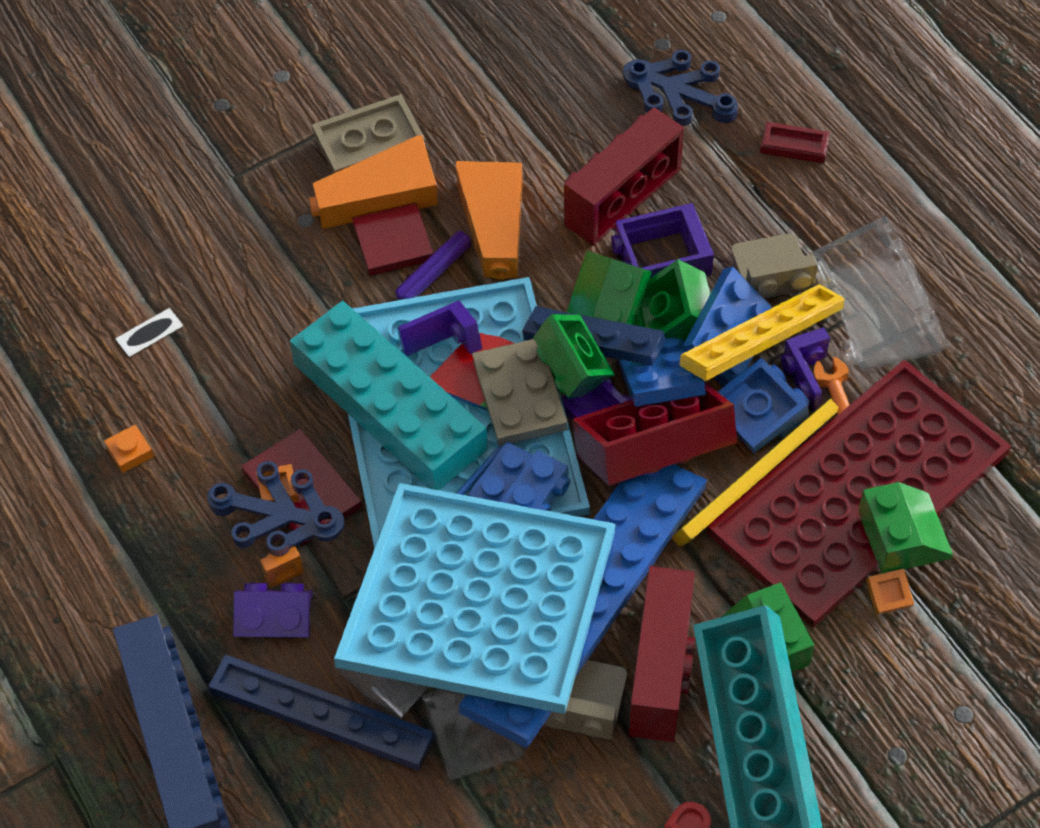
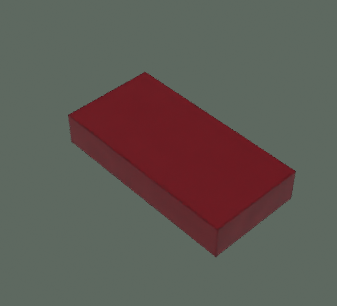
(795, 142)

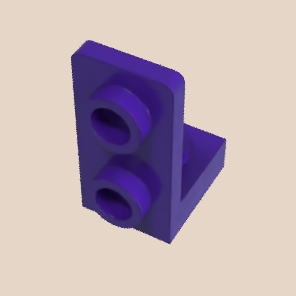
(438, 326)
(802, 351)

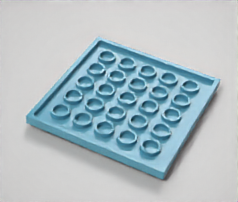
(478, 598)

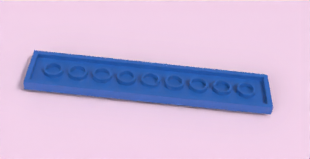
(645, 519)

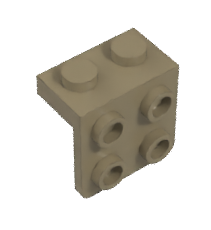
(775, 265)
(593, 701)

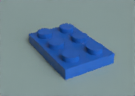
(727, 306)
(664, 379)

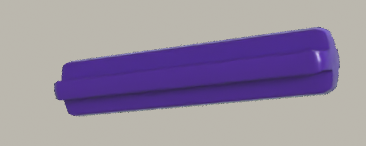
(434, 266)

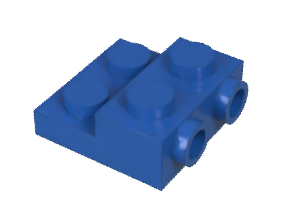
(764, 404)
(523, 479)

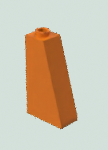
(376, 184)
(493, 211)

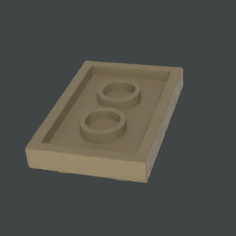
(365, 132)
(519, 392)

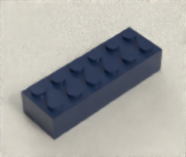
(170, 726)

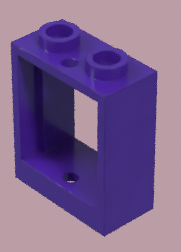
(660, 224)

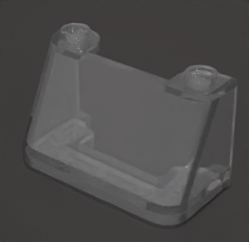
(883, 297)

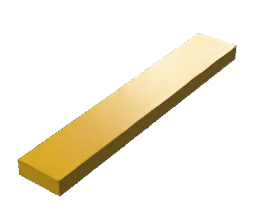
(761, 332)
(755, 473)

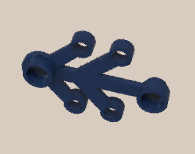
(642, 74)
(278, 512)

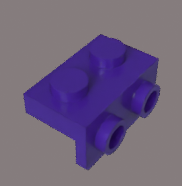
(272, 612)

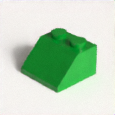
(609, 289)
(674, 300)
(572, 354)
(902, 527)
(797, 640)

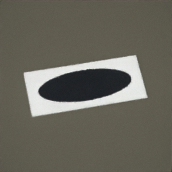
(149, 332)

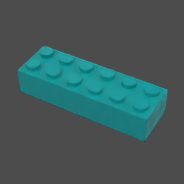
(389, 396)
(756, 721)

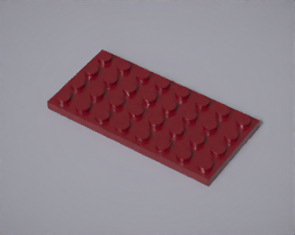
(804, 514)

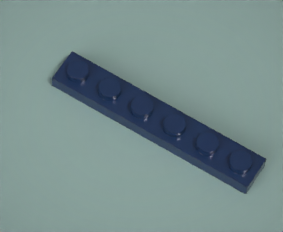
(322, 712)

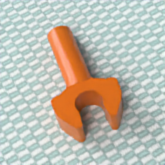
(833, 382)

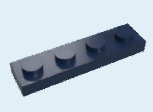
(612, 337)

